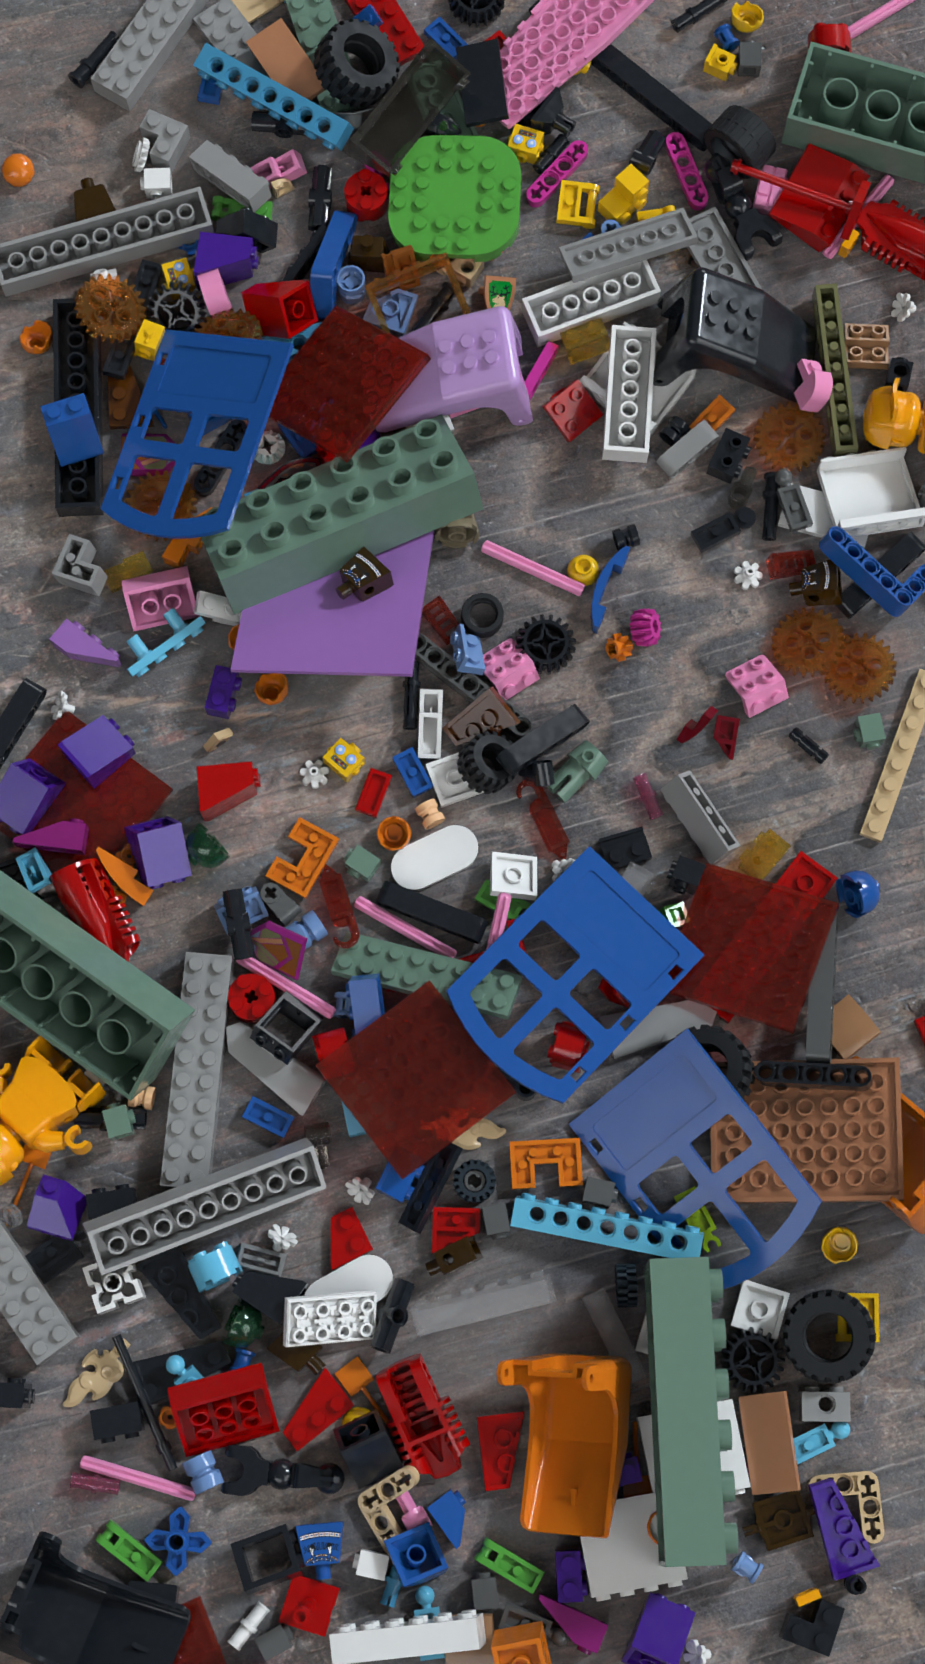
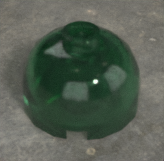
(205, 848)
(243, 1325)

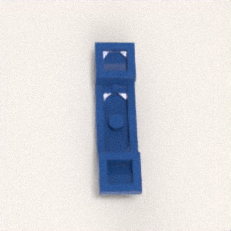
(615, 564)

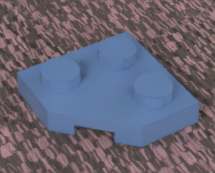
(396, 309)

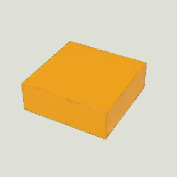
(848, 245)
(806, 1596)

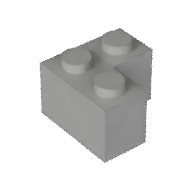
(168, 137)
(75, 566)

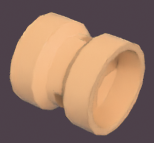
(430, 814)
(145, 1098)

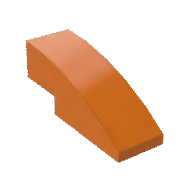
(179, 549)
(123, 877)

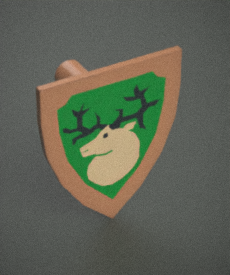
(498, 291)

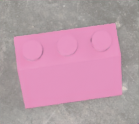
(156, 594)

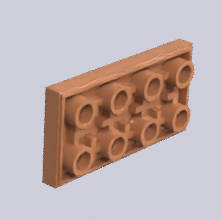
(285, 60)
(769, 1443)

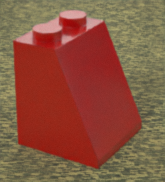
(281, 307)
(225, 787)

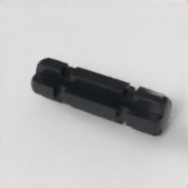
(808, 745)

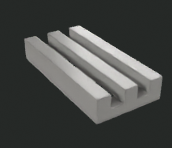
(280, 1265)

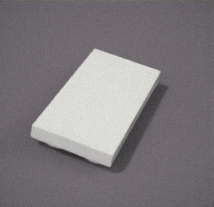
(820, 516)
(329, 1318)

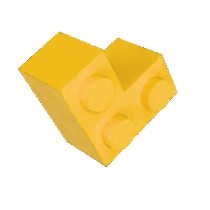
(626, 197)

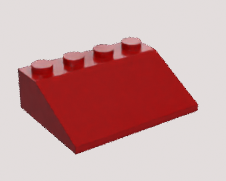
(810, 219)
(223, 1409)

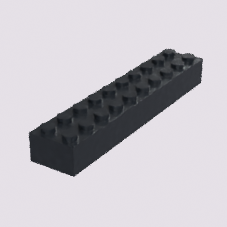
(77, 372)

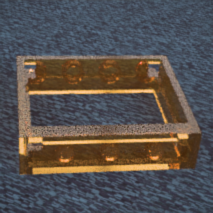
(415, 270)

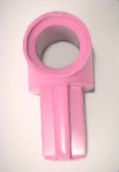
(413, 1515)

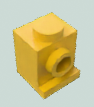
(720, 63)

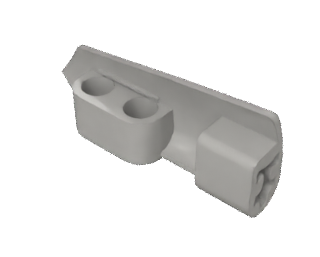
(660, 1025)
(292, 1082)

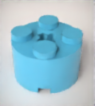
(215, 1267)

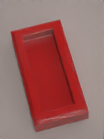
(373, 793)

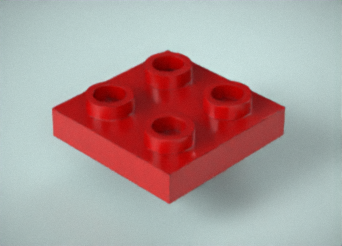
(572, 410)

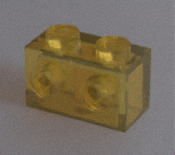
(585, 341)
(764, 855)

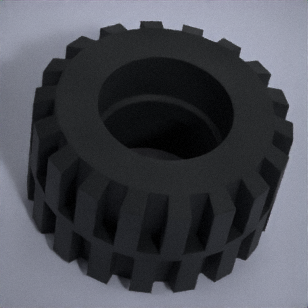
(476, 771)

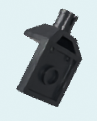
(549, 116)

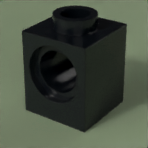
(899, 365)

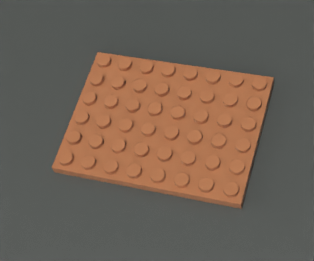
(837, 1139)

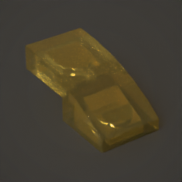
(132, 567)

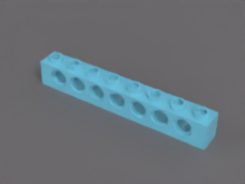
(523, 1219)

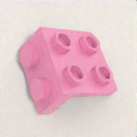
(509, 669)
(758, 685)

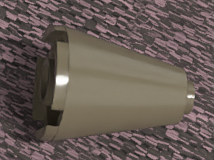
(458, 532)

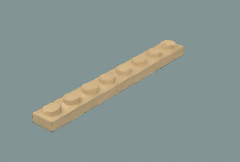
(896, 763)

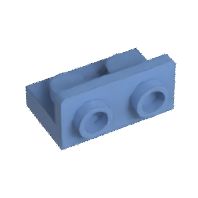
(467, 651)
(253, 905)

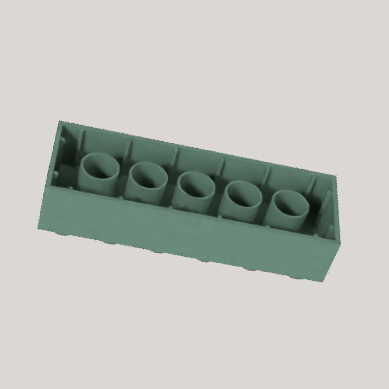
(860, 111)
(330, 512)
(84, 994)
(685, 1412)

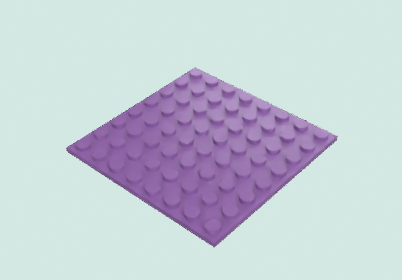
(325, 635)

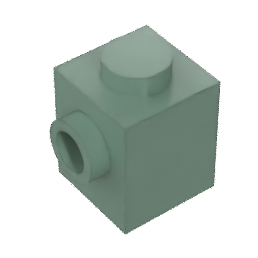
(869, 731)
(361, 863)
(119, 1121)

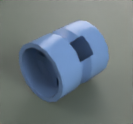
(351, 284)
(309, 927)
(203, 1472)

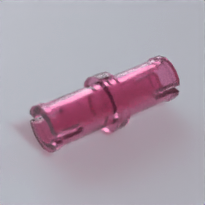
(648, 796)
(95, 1483)

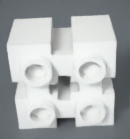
(108, 1297)

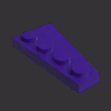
(842, 1539)

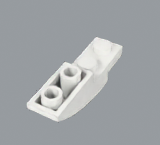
(215, 607)

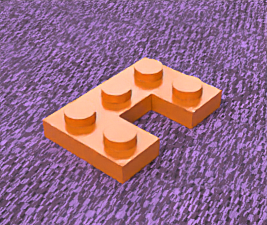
(319, 849)
(550, 1151)

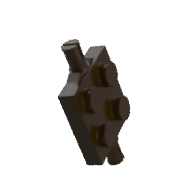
(781, 1520)

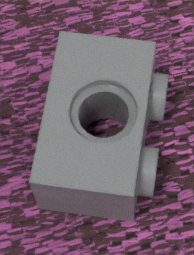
(839, 1405)

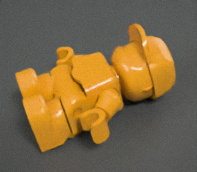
(894, 418)
(40, 1103)

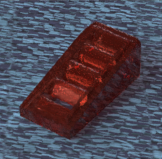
(777, 567)
(438, 601)

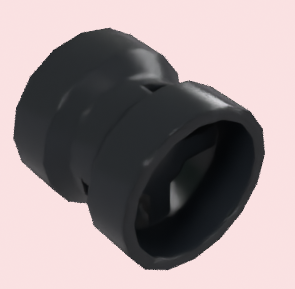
(674, 430)
(626, 537)

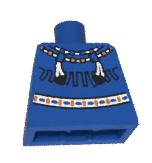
(321, 1545)

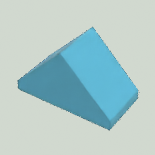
(34, 870)

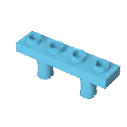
(147, 656)

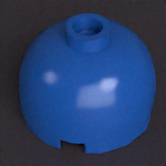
(859, 892)

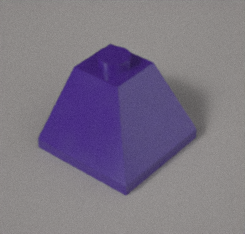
(56, 1208)

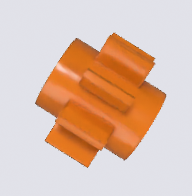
(619, 647)

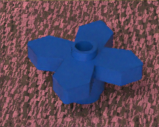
(165, 1540)

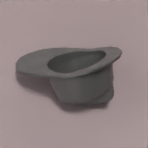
(354, 116)

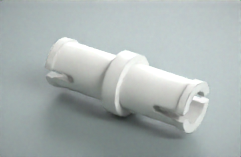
(248, 1626)

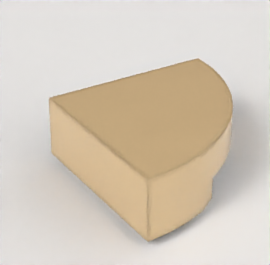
(281, 187)
(216, 737)

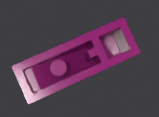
(59, 837)
(580, 1627)

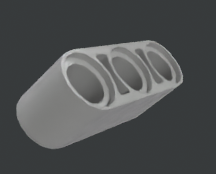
(687, 449)

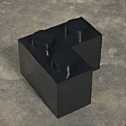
(252, 225)
(818, 1632)

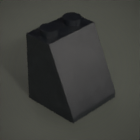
(268, 1292)
(367, 1448)

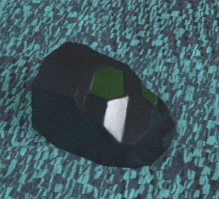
(443, 126)

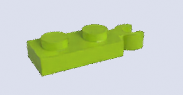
(702, 1220)

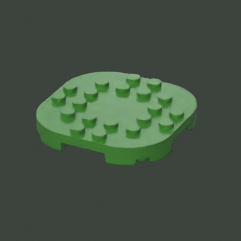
(456, 198)

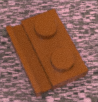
(400, 259)

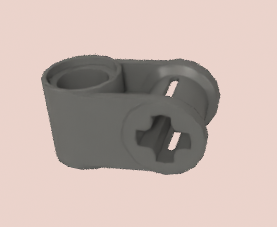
(282, 906)

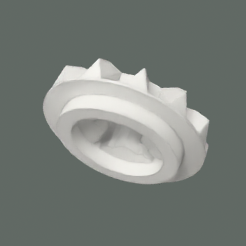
(140, 154)

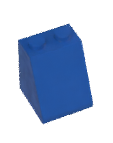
(72, 429)

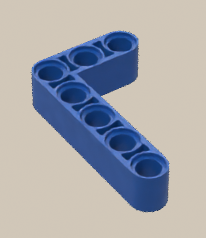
(329, 261)
(870, 574)

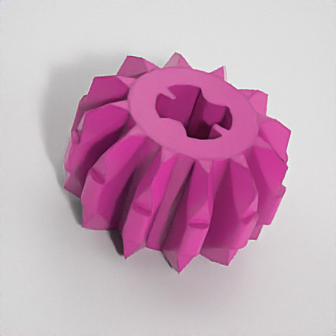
(645, 627)

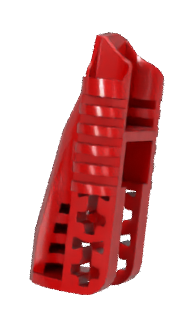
(894, 236)
(97, 915)
(421, 1418)

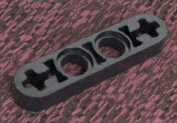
(202, 477)

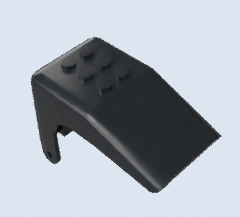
(732, 331)
(84, 1618)

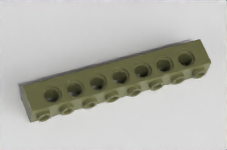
(834, 360)

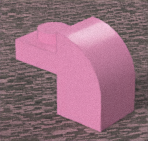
(214, 292)
(816, 386)

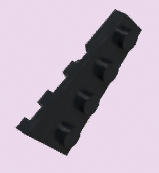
(173, 1280)
(157, 1379)

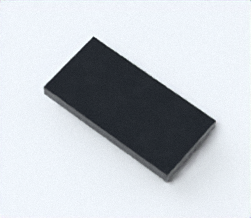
(485, 94)

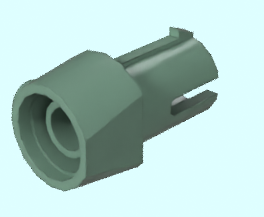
(583, 764)

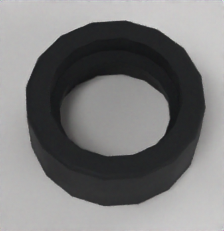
(486, 599)

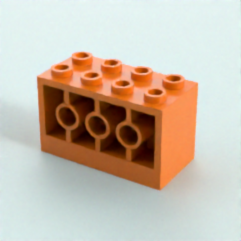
(521, 1645)

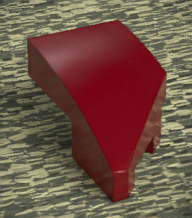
(693, 728)
(726, 734)

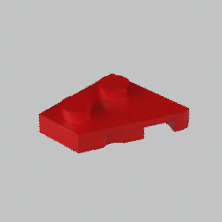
(453, 1224)
(347, 1238)

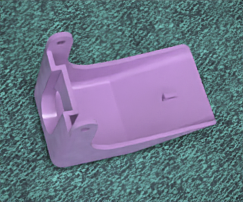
(469, 368)

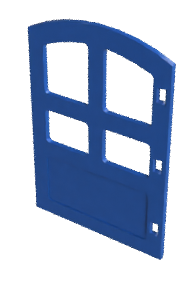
(208, 379)
(612, 934)
(659, 1116)

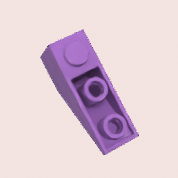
(78, 645)

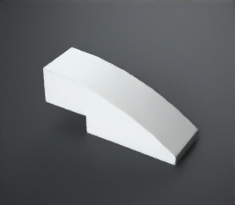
(430, 723)

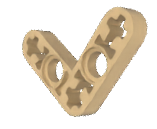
(856, 1488)
(379, 1506)

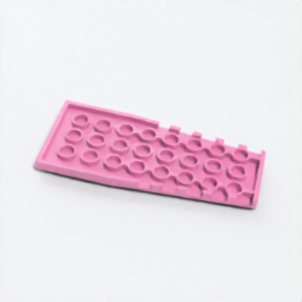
(556, 45)

